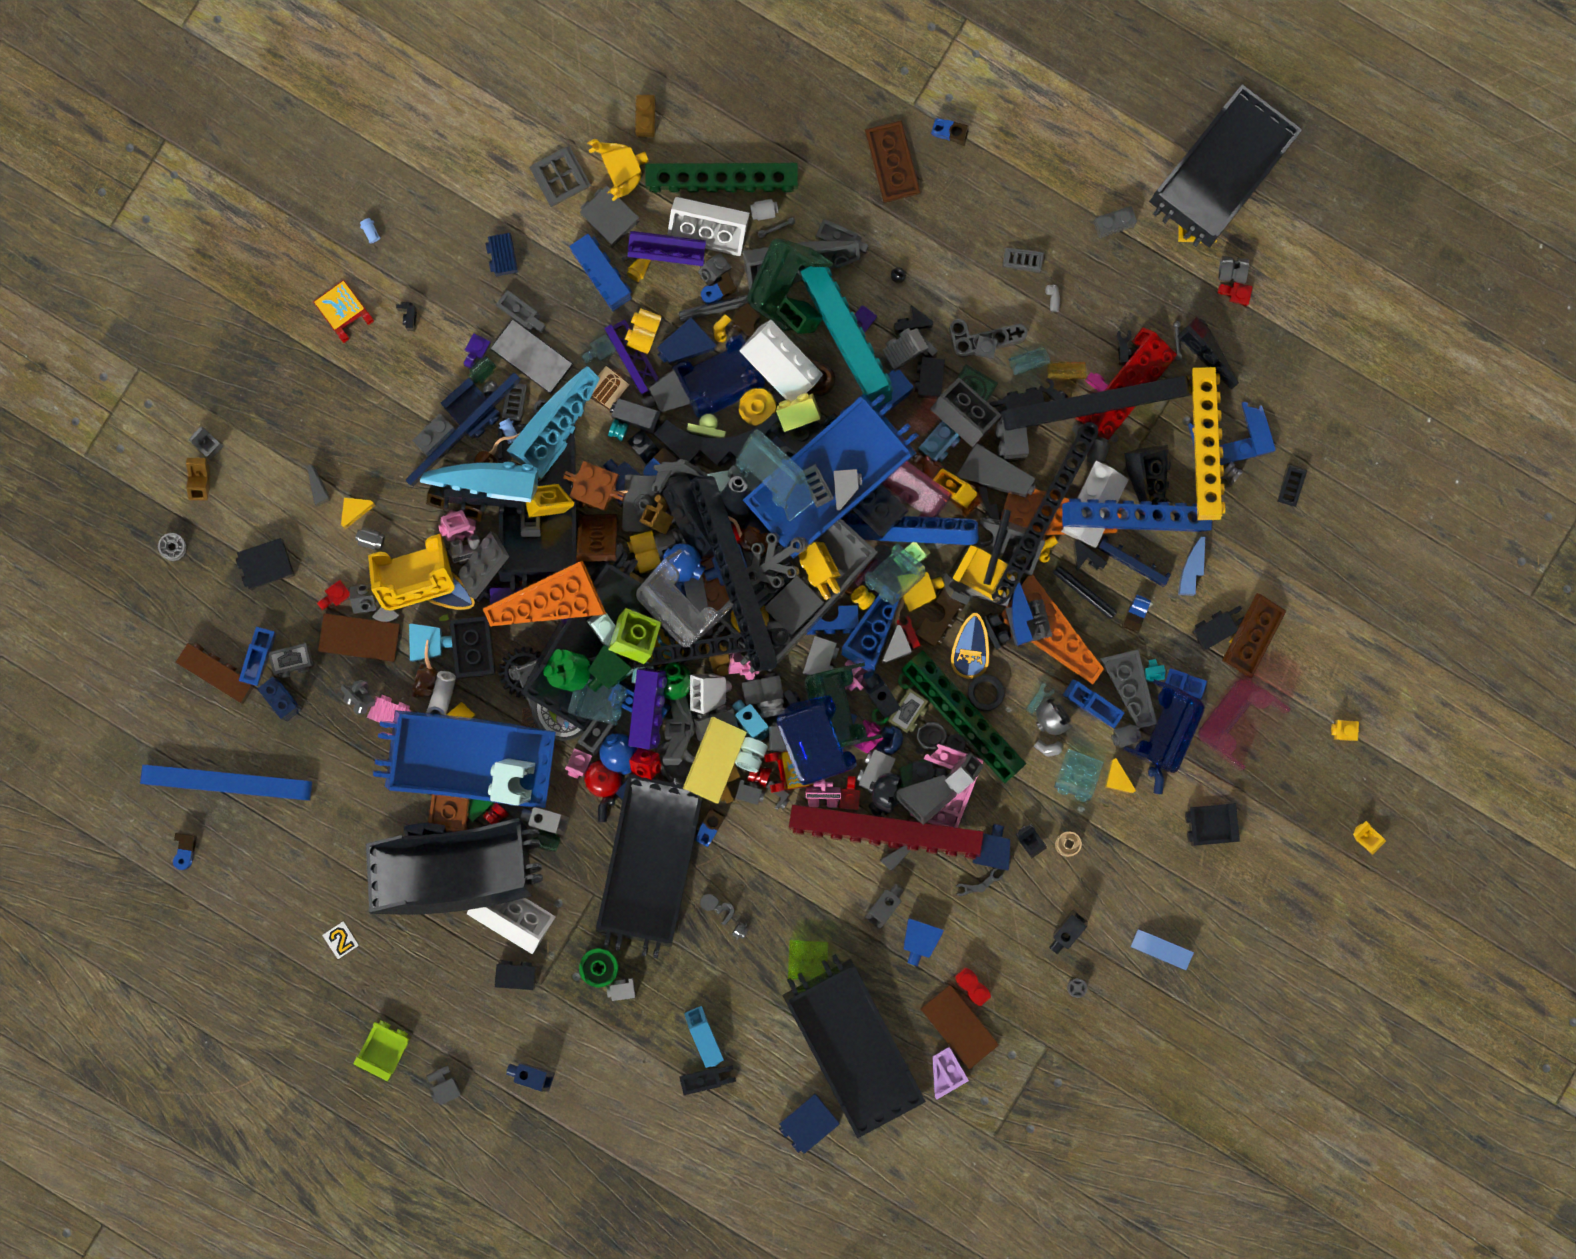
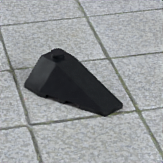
(1203, 344)
(1148, 473)

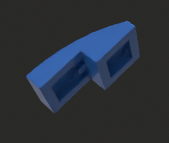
(1187, 683)

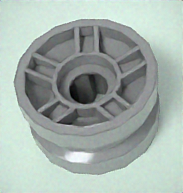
(166, 541)
(771, 708)

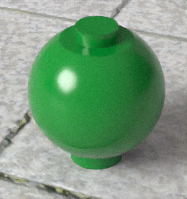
(677, 680)

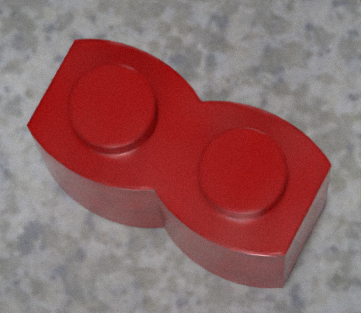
(976, 991)

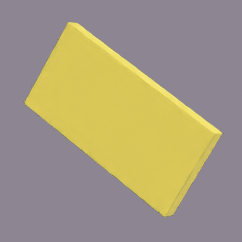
(714, 760)

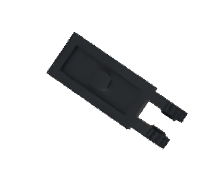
(704, 1080)

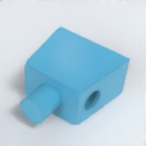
(420, 634)
(755, 727)

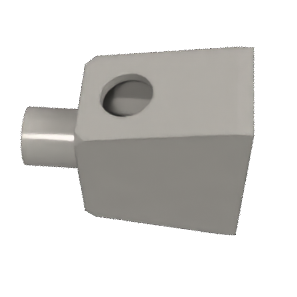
(551, 821)

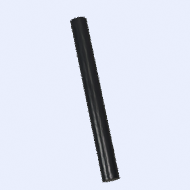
(997, 547)

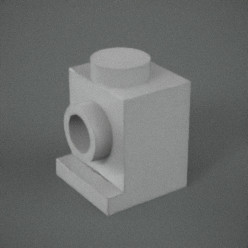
(621, 990)

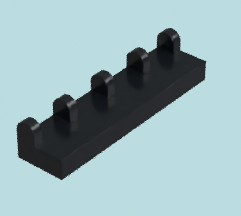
(465, 497)

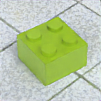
(635, 636)

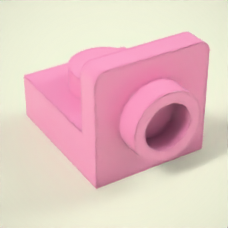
(453, 524)
(578, 763)

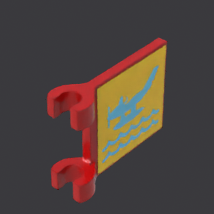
(341, 308)
(787, 773)

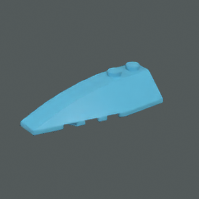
(549, 429)
(495, 479)

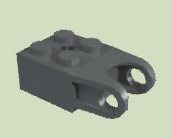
(1011, 539)

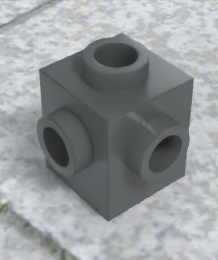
(362, 598)

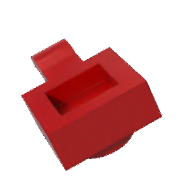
(1238, 293)
(336, 594)
(910, 633)
(850, 796)

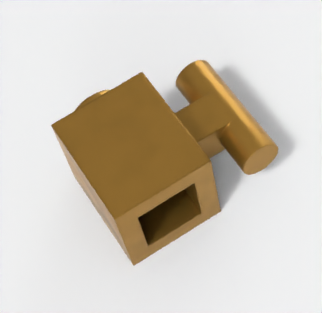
(657, 517)

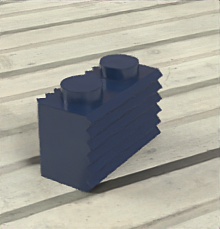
(502, 254)

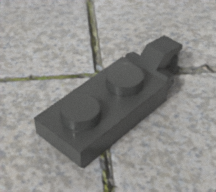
(832, 232)
(520, 311)

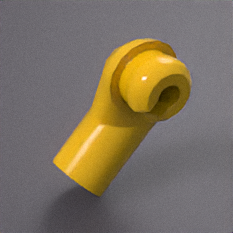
(719, 328)
(1049, 543)

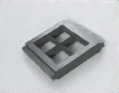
(575, 169)

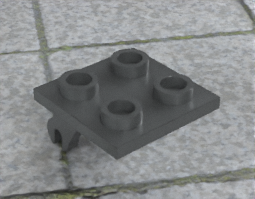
(674, 472)

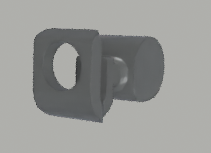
(710, 902)

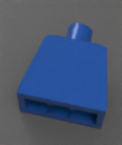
(920, 940)

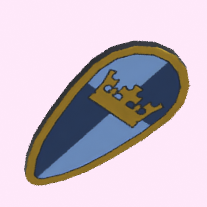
(457, 599)
(971, 648)

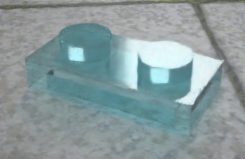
(1029, 361)

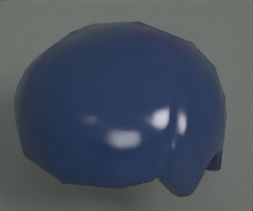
(891, 740)

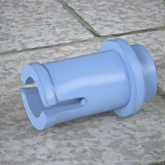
(370, 231)
(508, 429)

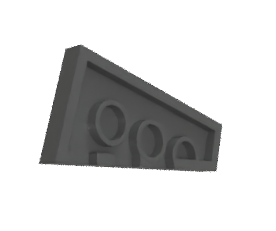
(1130, 681)

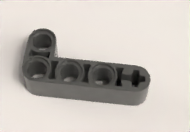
(970, 340)

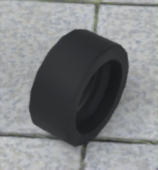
(986, 678)

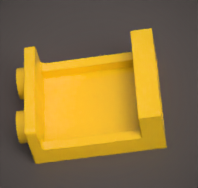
(974, 568)

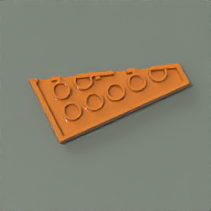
(559, 596)
(1065, 643)

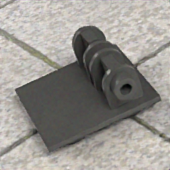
(1039, 625)

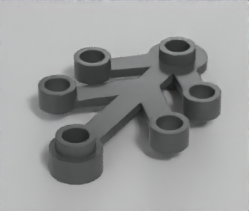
(772, 561)

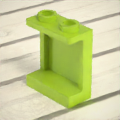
(382, 1050)

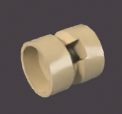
(1068, 844)

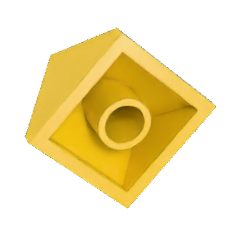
(549, 501)

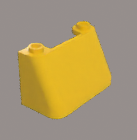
(411, 576)

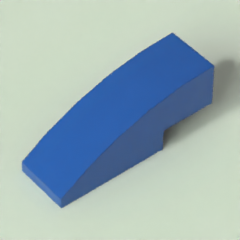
(1020, 616)
(257, 656)
(1093, 703)

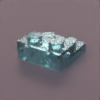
(1078, 775)

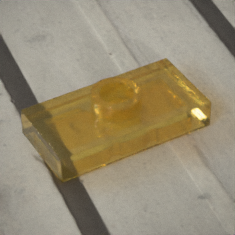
(1066, 370)

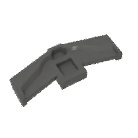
(678, 731)

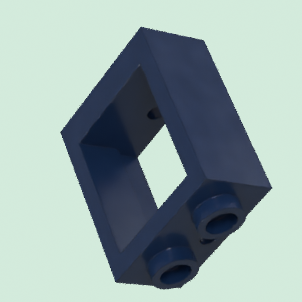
(281, 699)

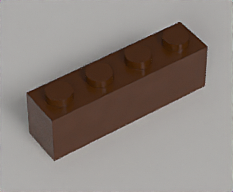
(214, 672)

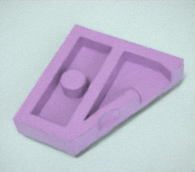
(947, 1073)

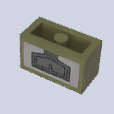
(911, 707)

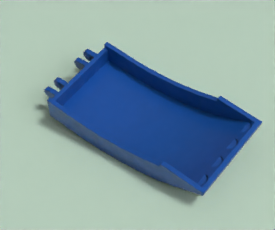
(854, 440)
(457, 754)

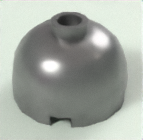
(1052, 717)

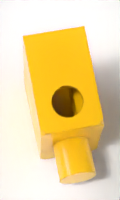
(922, 592)

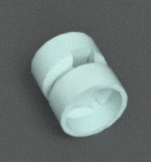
(751, 753)

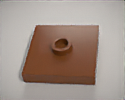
(449, 811)

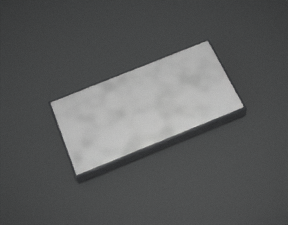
(531, 356)

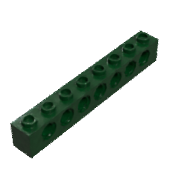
(712, 170)
(963, 716)

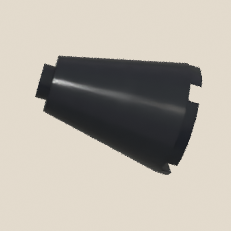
(733, 498)

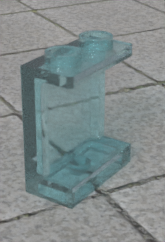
(895, 575)
(599, 705)

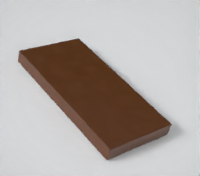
(892, 161)
(597, 537)
(1254, 635)
(359, 637)
(959, 1027)

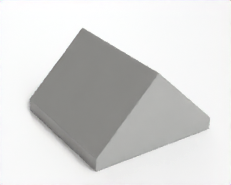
(898, 646)

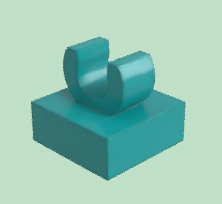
(1154, 671)

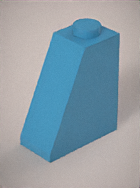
(703, 1037)

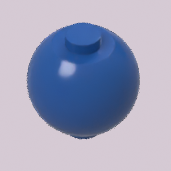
(687, 563)
(616, 753)

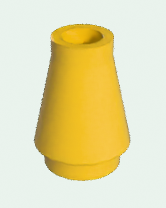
(638, 269)

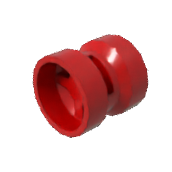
(762, 779)
(492, 818)

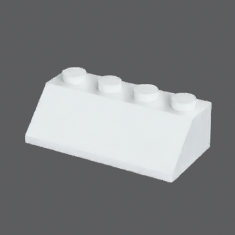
(719, 226)
(780, 361)
(1101, 484)
(517, 921)

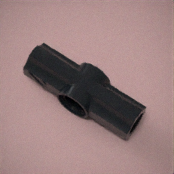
(764, 595)

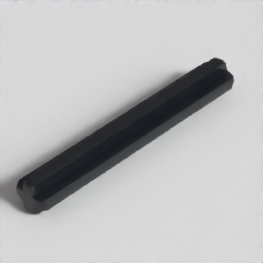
(1085, 592)

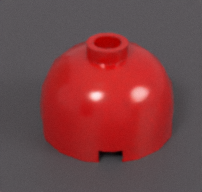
(601, 780)

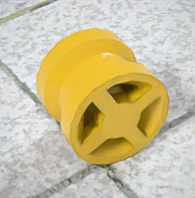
(863, 597)

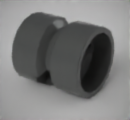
(1233, 269)

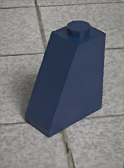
(685, 343)

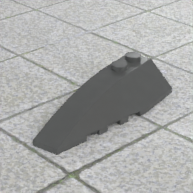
(837, 252)

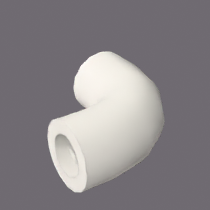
(442, 693)

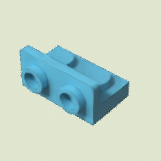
(939, 442)

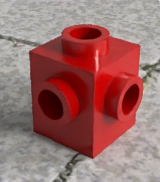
(645, 763)

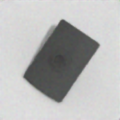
(636, 500)

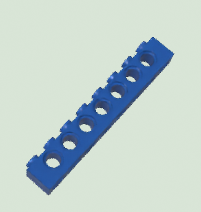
(1073, 516)

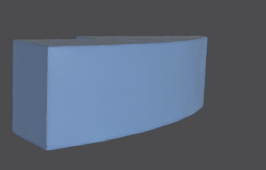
(1192, 568)
(1162, 949)

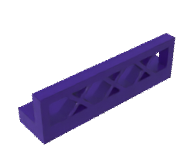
(666, 248)
(625, 357)

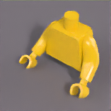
(621, 166)

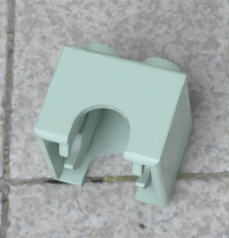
(506, 781)

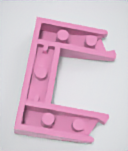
(951, 813)

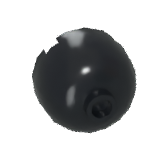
(885, 791)

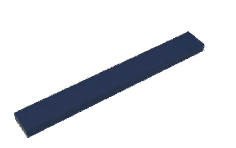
(464, 428)

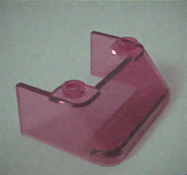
(918, 490)
(1230, 709)

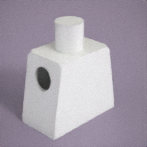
(707, 692)

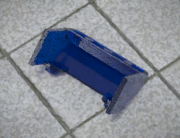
(1173, 730)

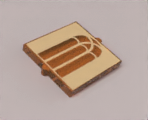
(609, 387)

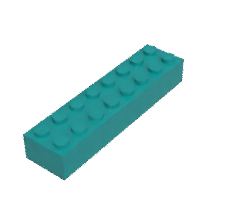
(847, 334)

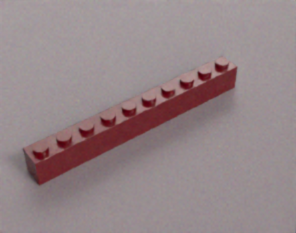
(886, 831)

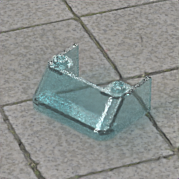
(776, 472)

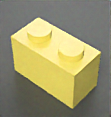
(798, 412)

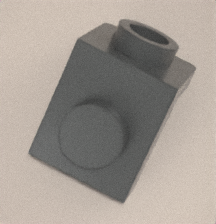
(714, 269)
(205, 443)
(782, 794)

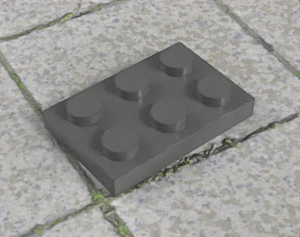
(483, 565)

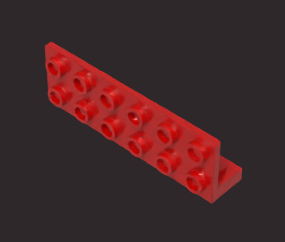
(1143, 367)

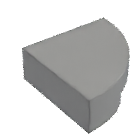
(385, 615)

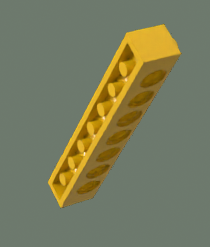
(1207, 377)

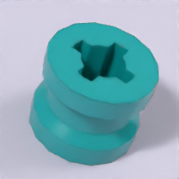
(618, 430)

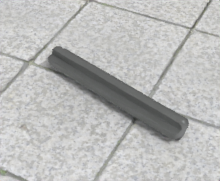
(713, 308)

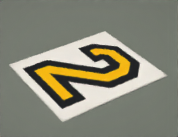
(340, 940)

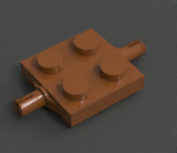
(594, 486)

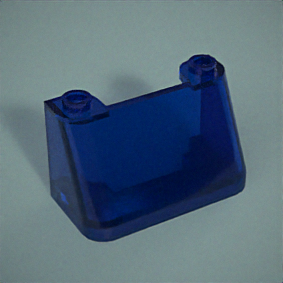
(719, 379)
(813, 741)

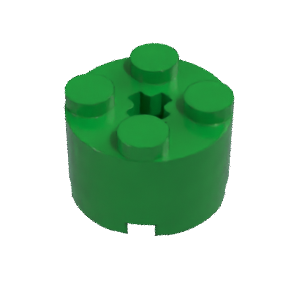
(567, 670)
(604, 958)

